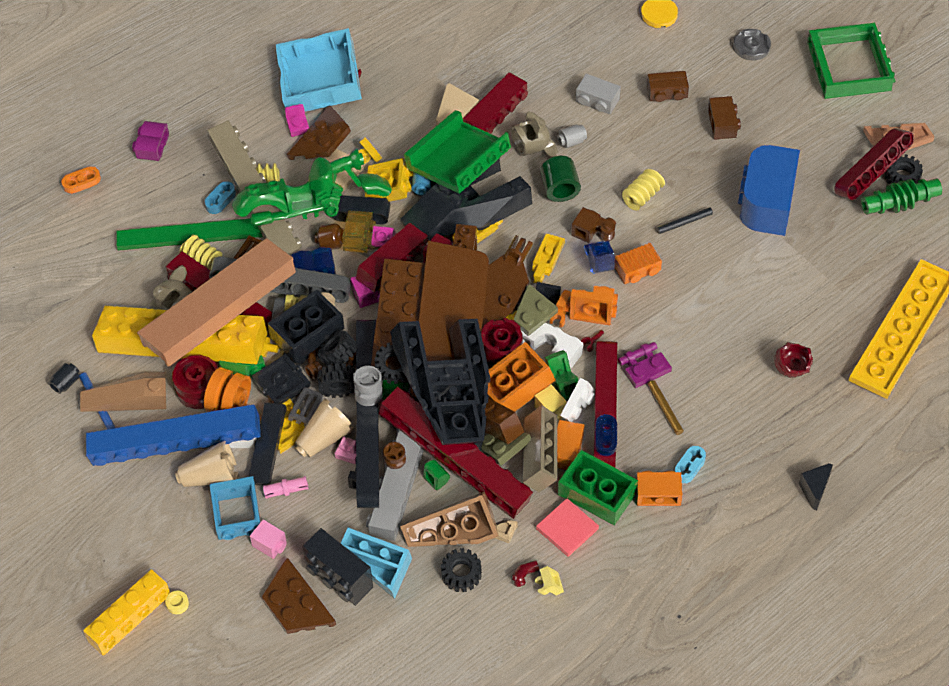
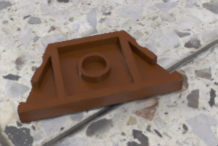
(322, 136)
(295, 602)

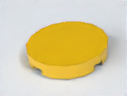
(659, 13)

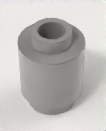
(572, 136)

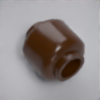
(330, 236)

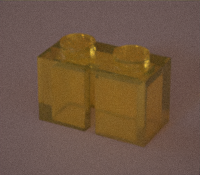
(358, 231)

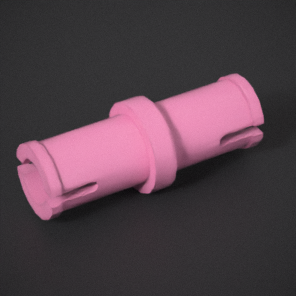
(285, 487)

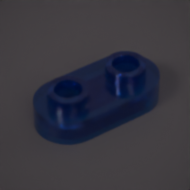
(606, 436)

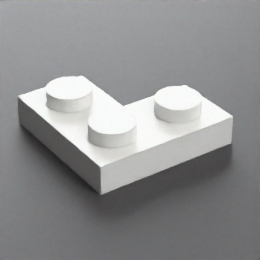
(581, 397)

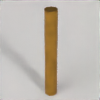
(665, 407)

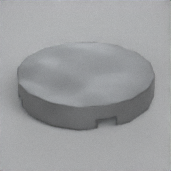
(752, 44)

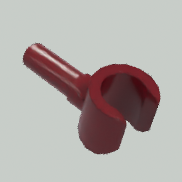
(587, 340)

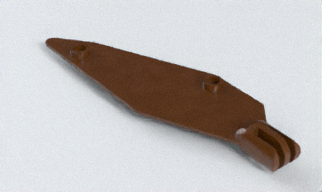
(506, 281)

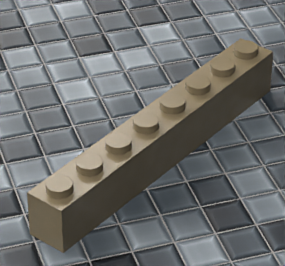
(243, 173)

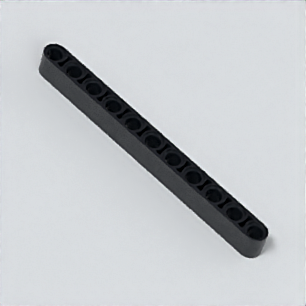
(366, 426)

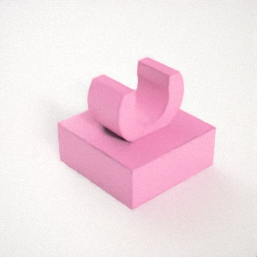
(346, 450)

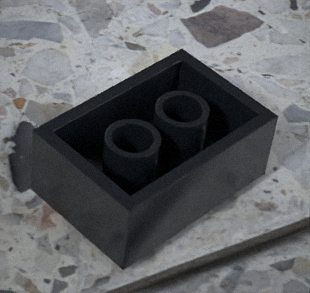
(306, 326)
(337, 567)

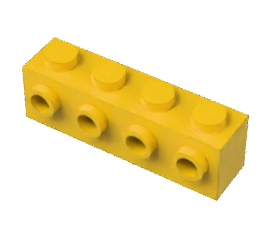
(127, 612)

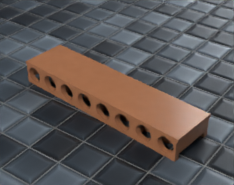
(217, 301)

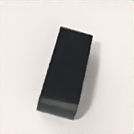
(379, 207)

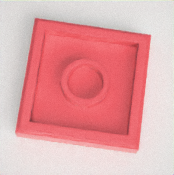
(567, 527)

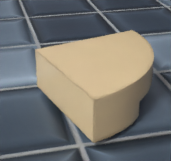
(506, 530)

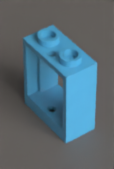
(230, 490)

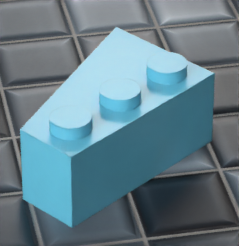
(386, 560)

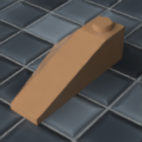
(136, 392)
(459, 523)

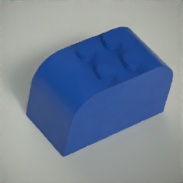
(768, 189)

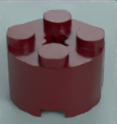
(500, 339)

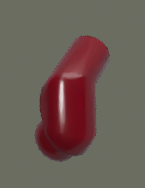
(521, 572)

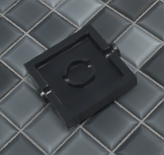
(281, 380)

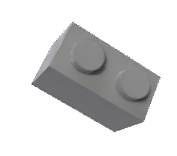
(598, 94)

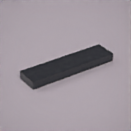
(267, 445)

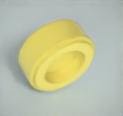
(177, 602)

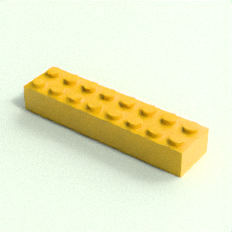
(235, 342)

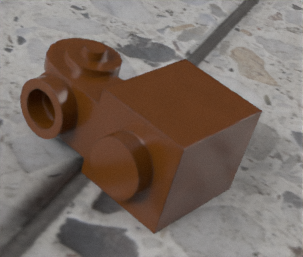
(589, 223)

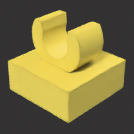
(551, 581)

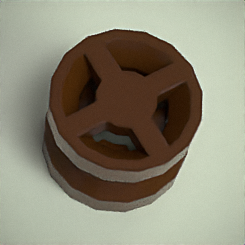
(398, 451)

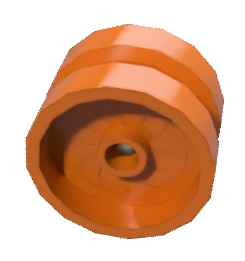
(226, 390)

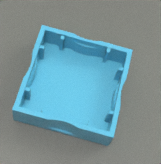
(319, 71)

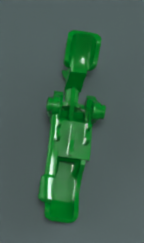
(316, 195)

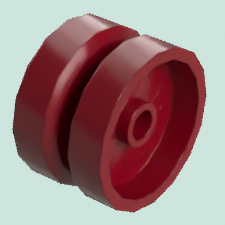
(191, 379)

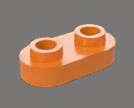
(81, 180)

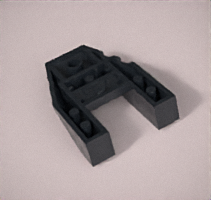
(443, 208)
(448, 390)

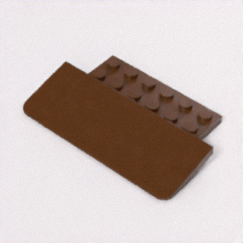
(434, 294)

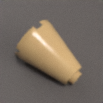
(323, 429)
(208, 467)

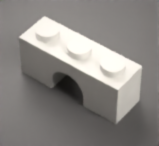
(558, 339)

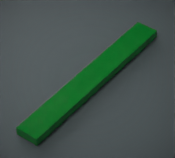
(179, 234)

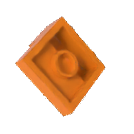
(594, 306)

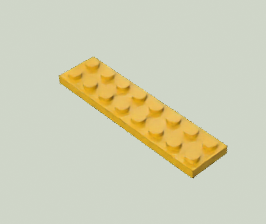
(902, 330)

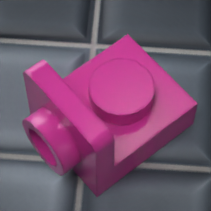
(296, 120)
(381, 235)

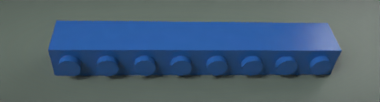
(173, 435)

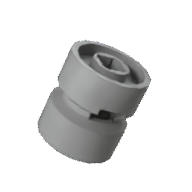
(368, 385)

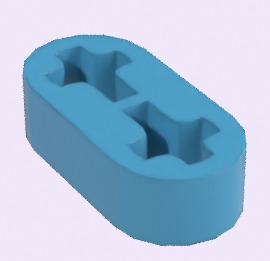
(219, 197)

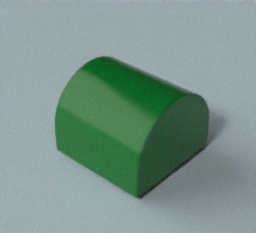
(435, 474)

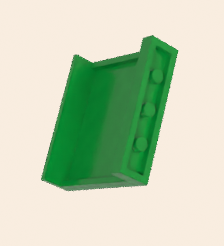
(455, 153)

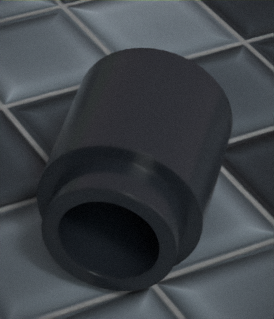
(64, 378)

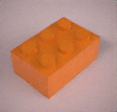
(519, 378)

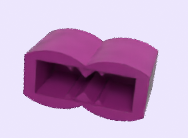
(151, 140)

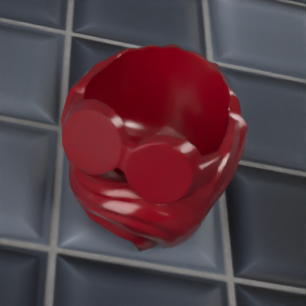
(793, 360)

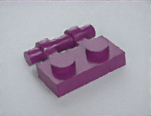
(646, 370)

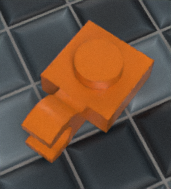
(563, 307)

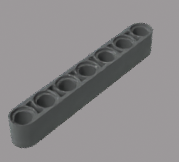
(301, 282)

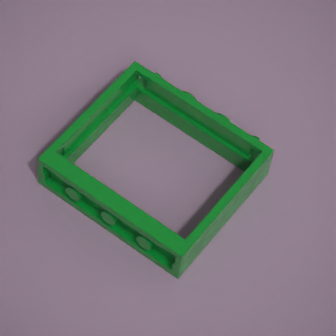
(846, 34)

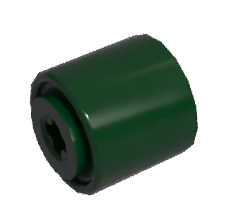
(560, 178)

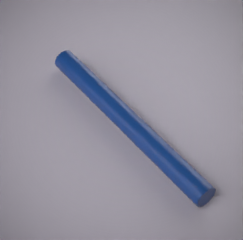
(103, 414)

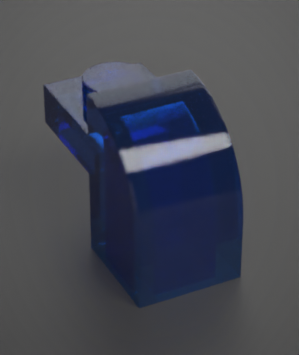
(600, 256)

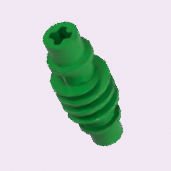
(901, 196)

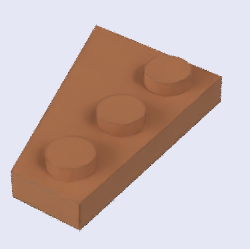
(921, 133)

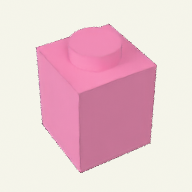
(268, 539)

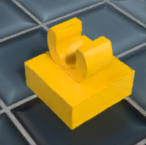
(369, 151)

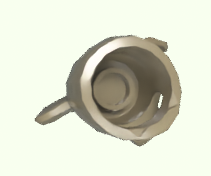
(533, 136)
(170, 291)

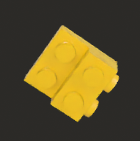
(396, 174)

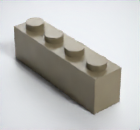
(541, 451)

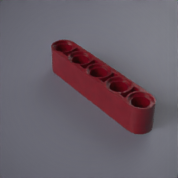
(874, 163)

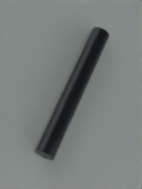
(684, 220)

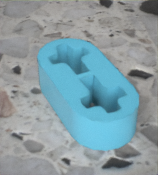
(686, 461)

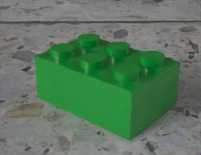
(597, 487)

